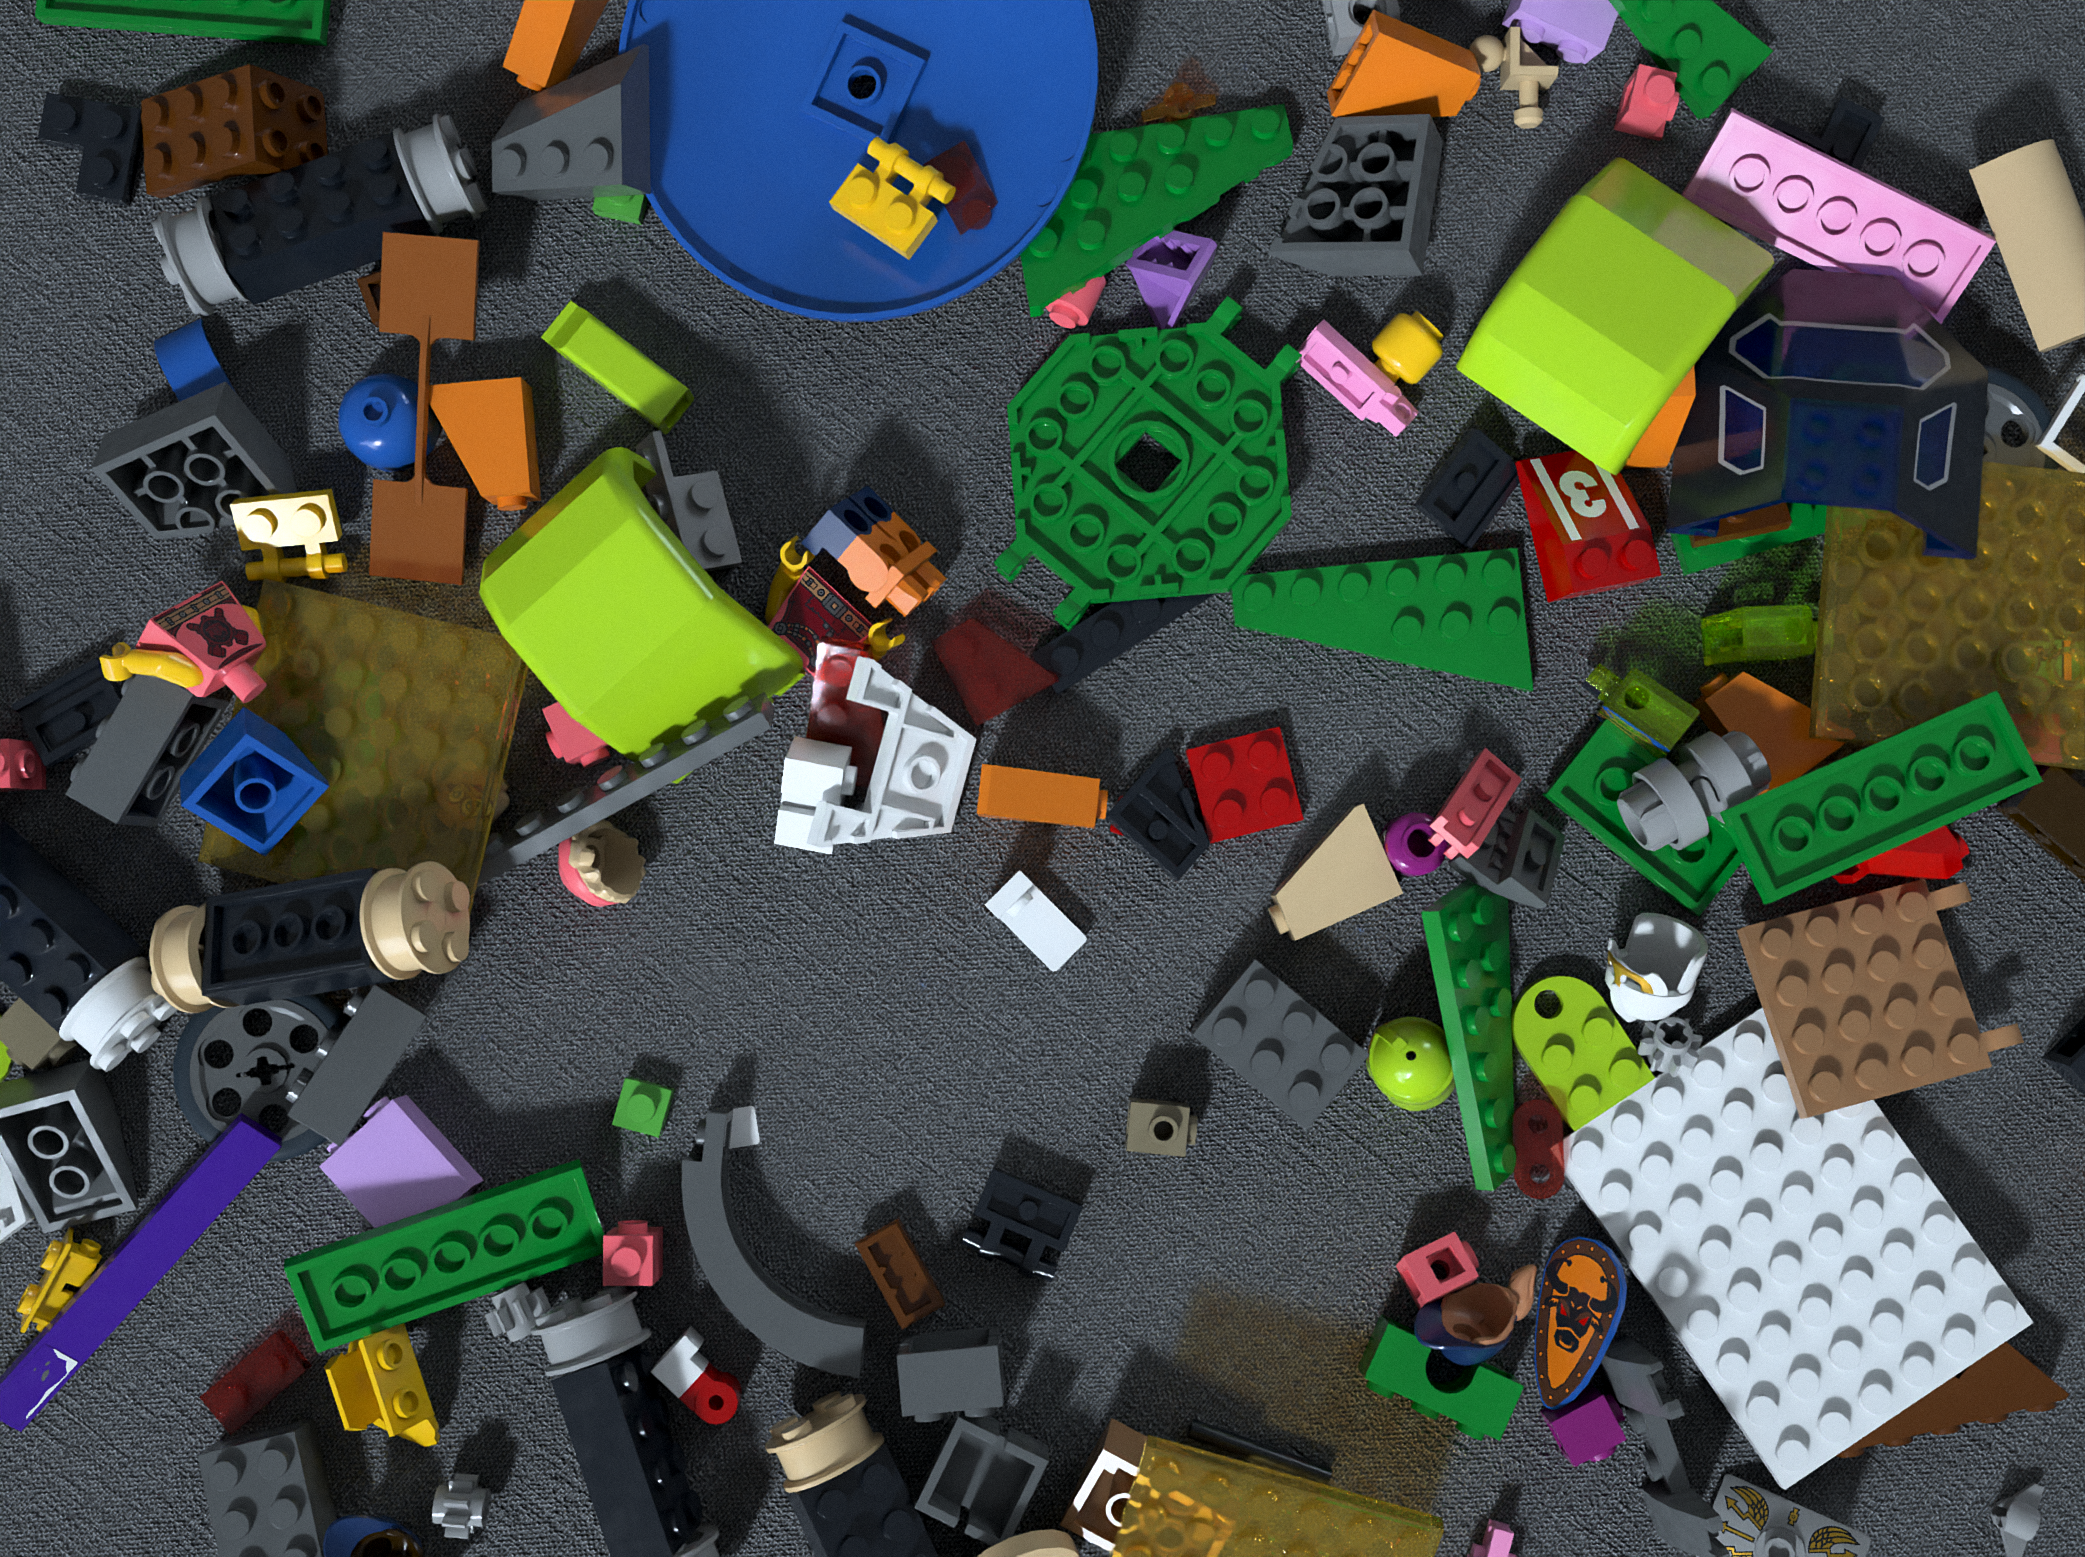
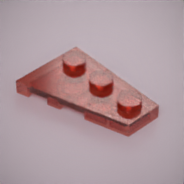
(842, 720)

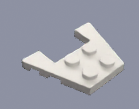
(915, 771)

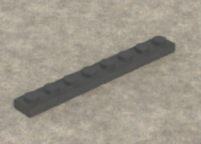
(623, 786)

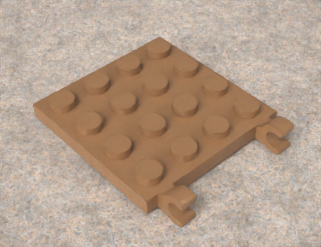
(1867, 997)

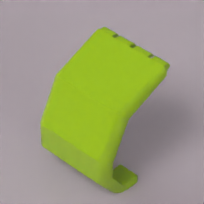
(1611, 311)
(626, 615)

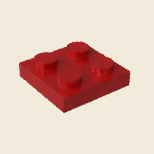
(1244, 785)

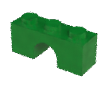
(1477, 1398)

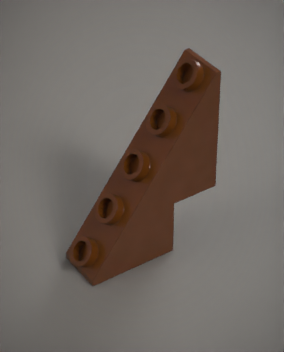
(1982, 1392)

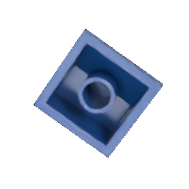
(252, 782)

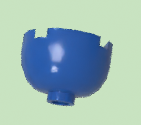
(381, 421)

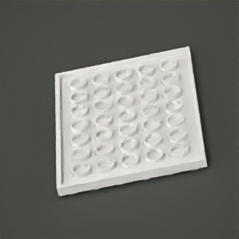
(1789, 1250)

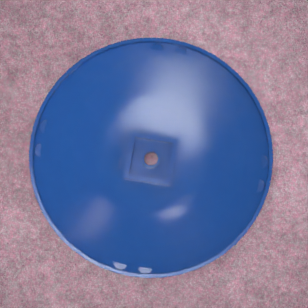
(764, 131)

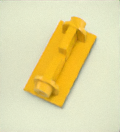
(64, 1264)

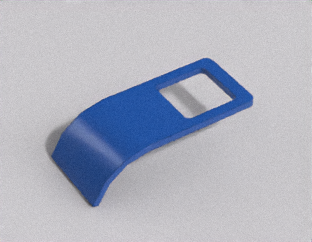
(189, 361)

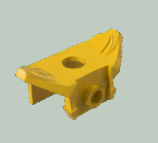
(383, 1387)

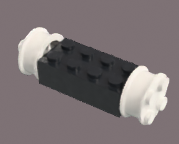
(73, 959)

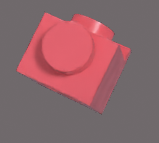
(1647, 102)
(20, 766)
(1452, 1254)

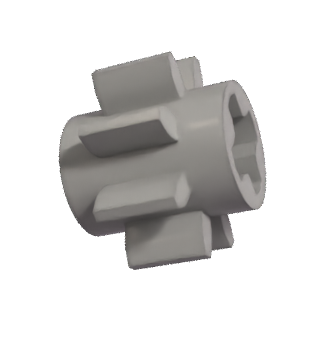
(1669, 1045)
(516, 1310)
(461, 1506)

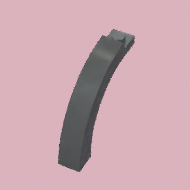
(756, 1299)

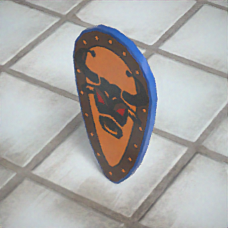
(1576, 1317)

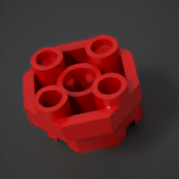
(1926, 857)

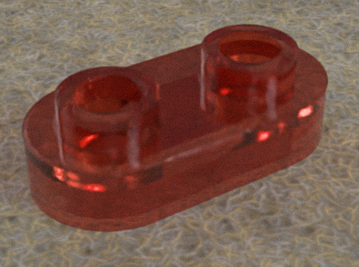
(1538, 1148)

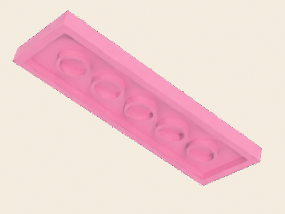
(1834, 213)

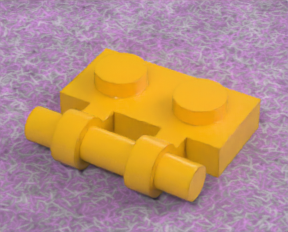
(885, 211)
(289, 521)

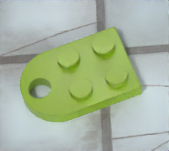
(1577, 1052)

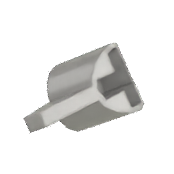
(2018, 1518)

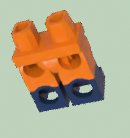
(877, 551)

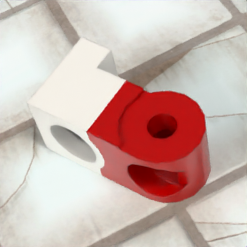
(696, 1381)

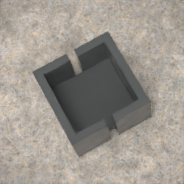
(951, 1373)
(984, 1473)

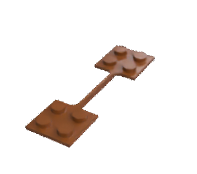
(432, 295)

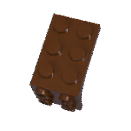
(229, 129)

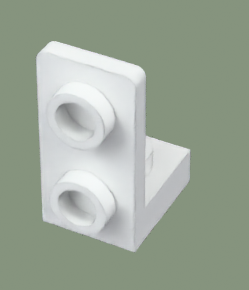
(1036, 921)

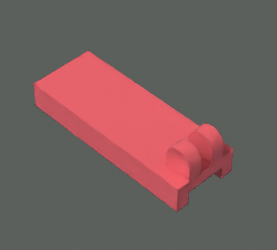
(1474, 805)

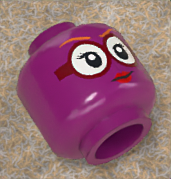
(1408, 845)

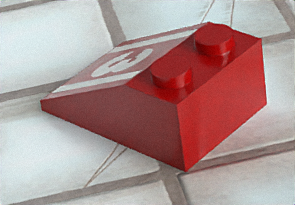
(1584, 527)

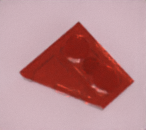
(989, 670)

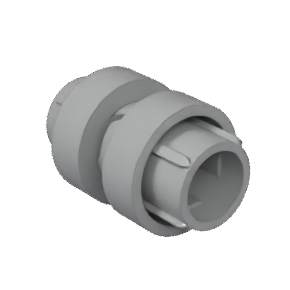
(1674, 802)

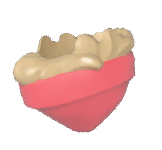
(601, 865)

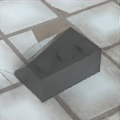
(579, 136)
(1366, 199)
(191, 463)

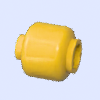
(1407, 347)

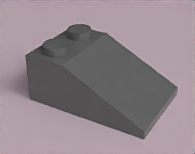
(66, 1146)

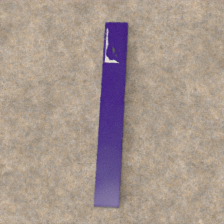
(134, 1269)

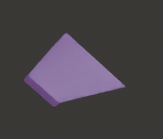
(1170, 273)

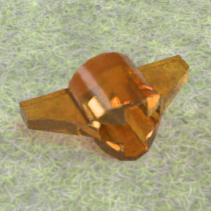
(1178, 104)

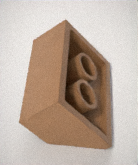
(1105, 1485)

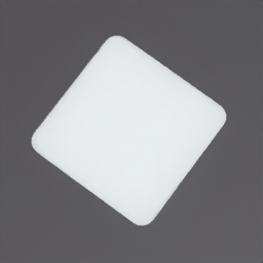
(744, 1127)

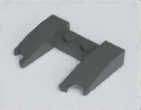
(1674, 1507)

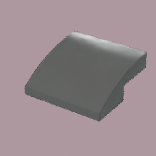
(1516, 859)

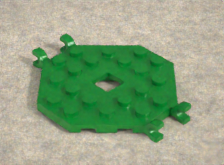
(1197, 402)

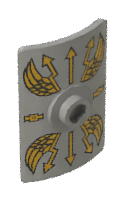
(1772, 1526)

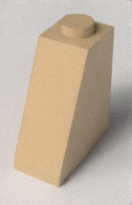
(1335, 879)

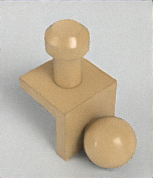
(1519, 70)

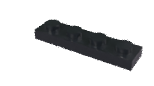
(1109, 635)

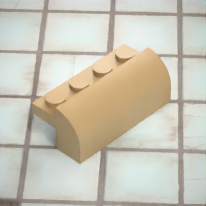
(2039, 238)

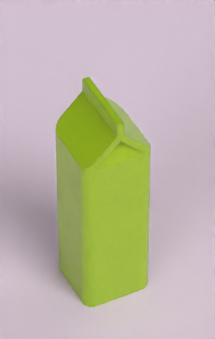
(618, 367)

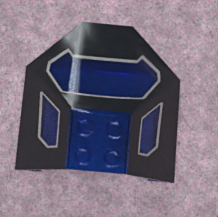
(1835, 400)

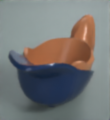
(1476, 1319)

